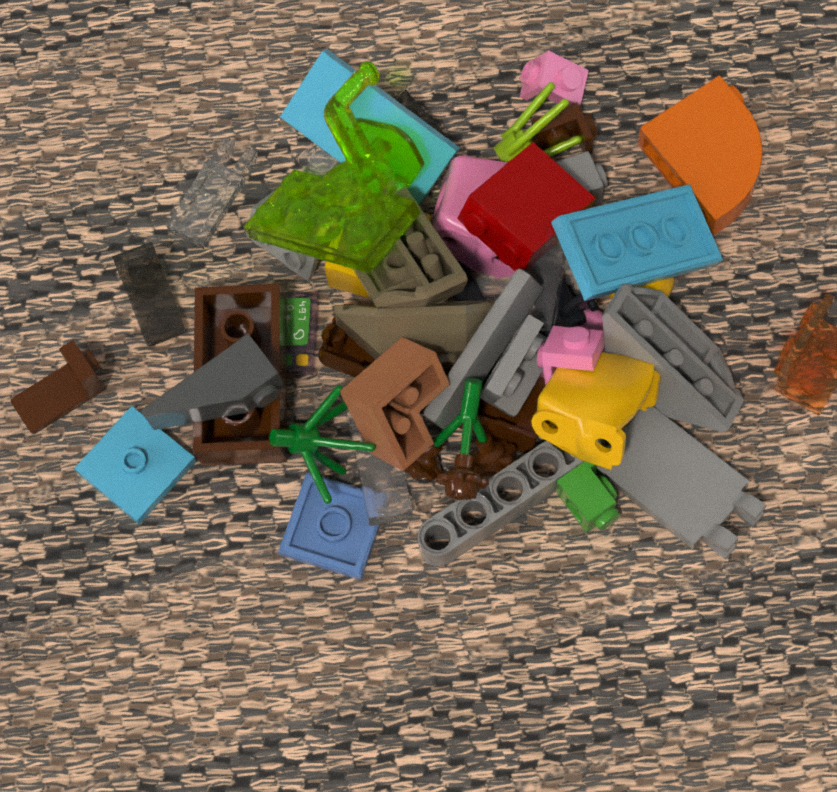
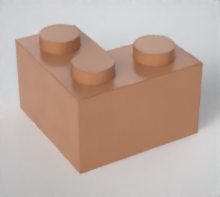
(389, 398)

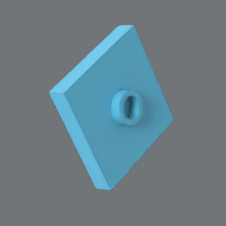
(135, 465)

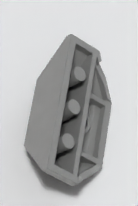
(692, 369)

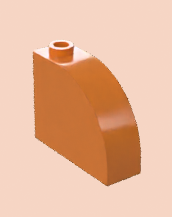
(711, 146)

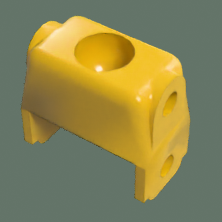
(595, 405)

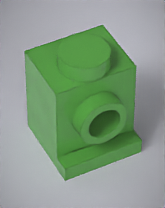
(588, 497)

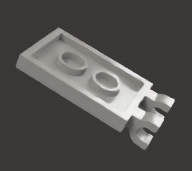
(681, 483)

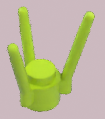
(516, 139)

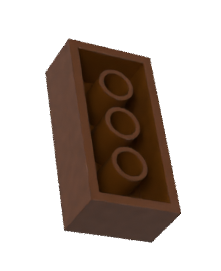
(220, 320)

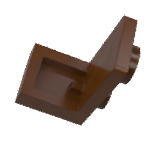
(60, 390)

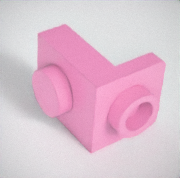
(550, 67)
(570, 349)

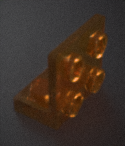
(810, 360)

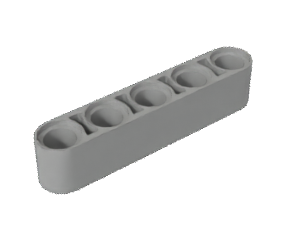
(497, 511)

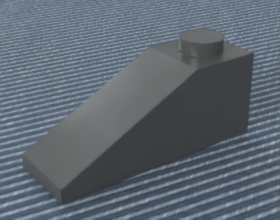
(222, 387)

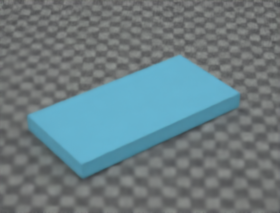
(323, 80)
(636, 241)

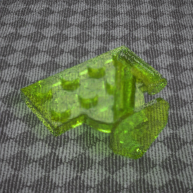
(353, 208)

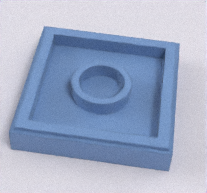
(330, 534)

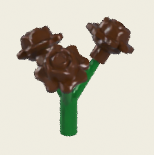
(487, 460)

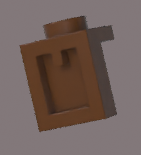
(566, 125)

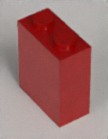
(519, 203)

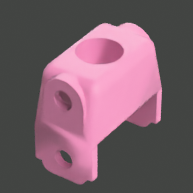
(463, 178)

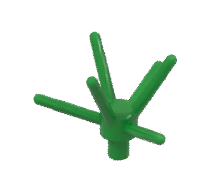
(305, 440)

